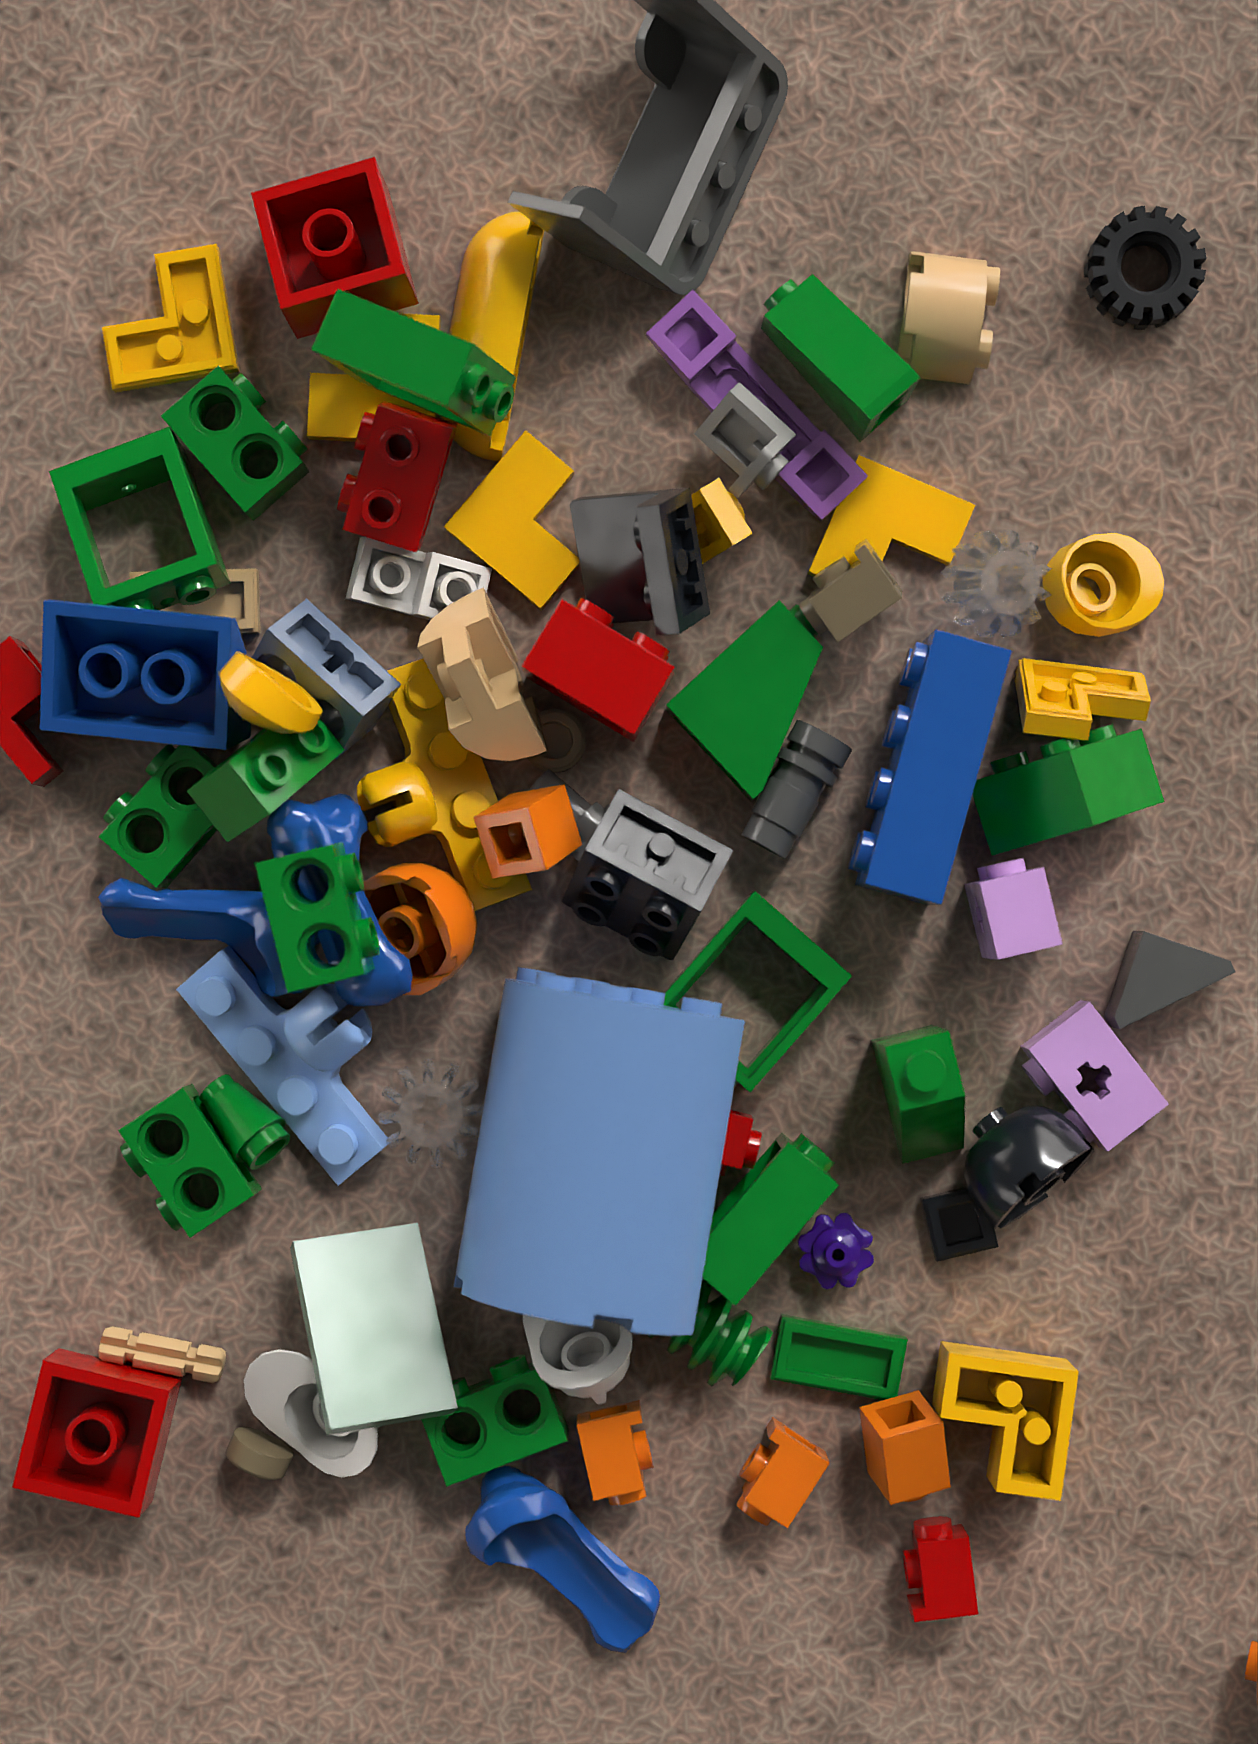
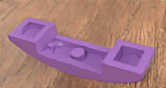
(712, 363)

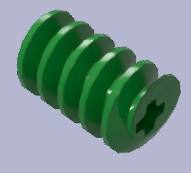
(721, 1339)

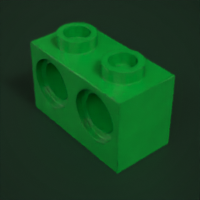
(228, 450)
(262, 776)
(184, 825)
(298, 919)
(201, 1152)
(502, 1435)

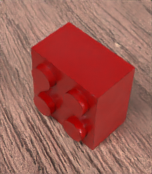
(333, 236)
(599, 668)
(97, 1432)

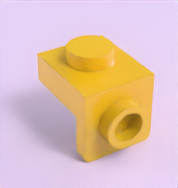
(718, 519)

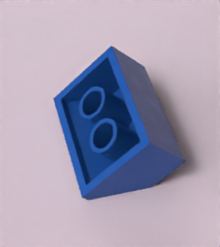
(138, 674)

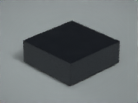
(956, 1225)

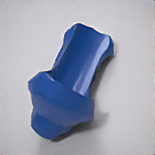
(328, 821)
(196, 914)
(535, 1529)

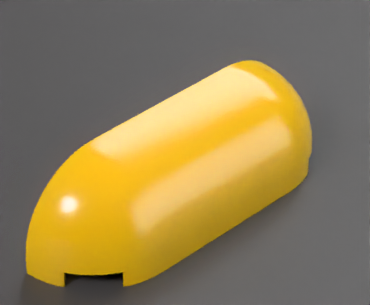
(495, 307)

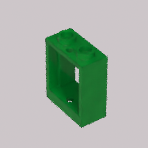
(415, 362)
(125, 472)
(796, 946)
(765, 1213)

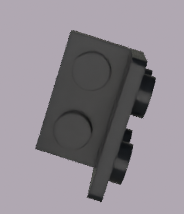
(642, 557)
(645, 876)

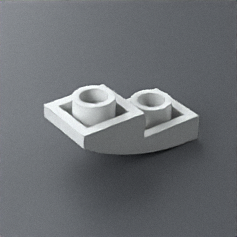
(411, 581)

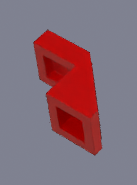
(19, 701)

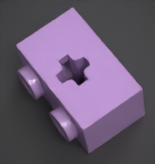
(1012, 910)
(1125, 1092)

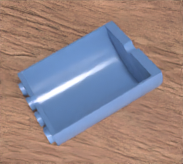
(598, 1154)

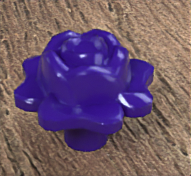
(835, 1250)

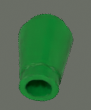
(245, 1123)

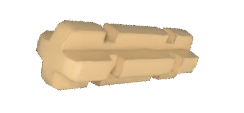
(162, 1354)

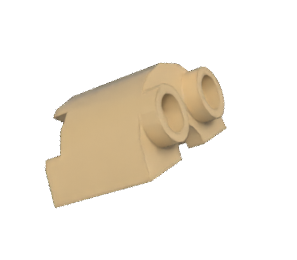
(945, 316)

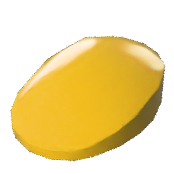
(1127, 581)
(268, 696)

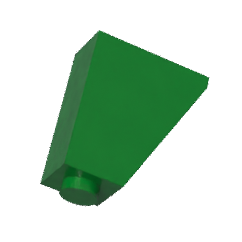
(838, 355)
(750, 695)
(922, 1091)

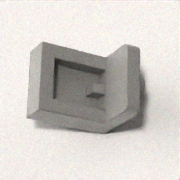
(746, 438)

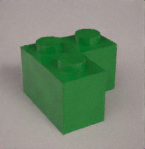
(1067, 789)

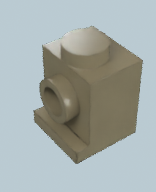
(850, 593)

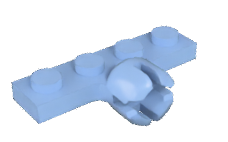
(292, 1058)

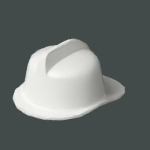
(579, 1358)
(286, 1400)

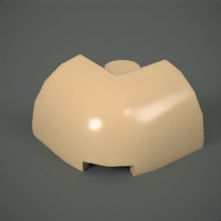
(481, 681)

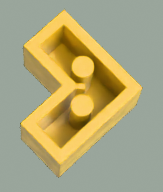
(1025, 1401)

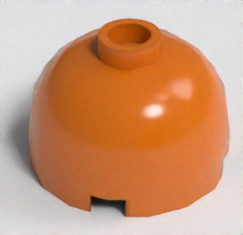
(425, 920)

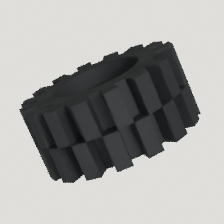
(1162, 234)

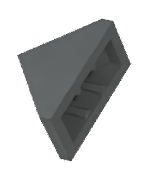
(1158, 974)

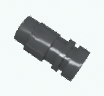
(795, 788)

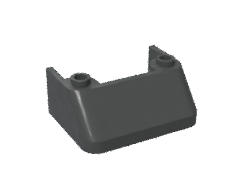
(687, 154)

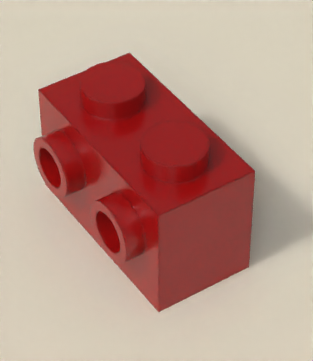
(397, 475)

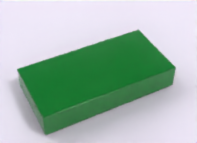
(838, 1358)

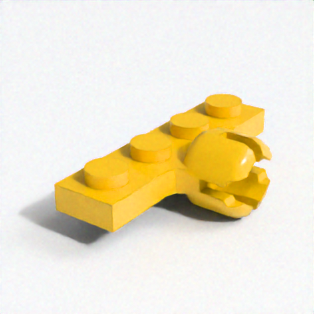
(435, 789)

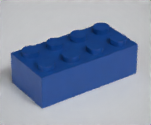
(931, 768)

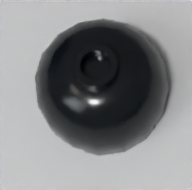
(1021, 1160)

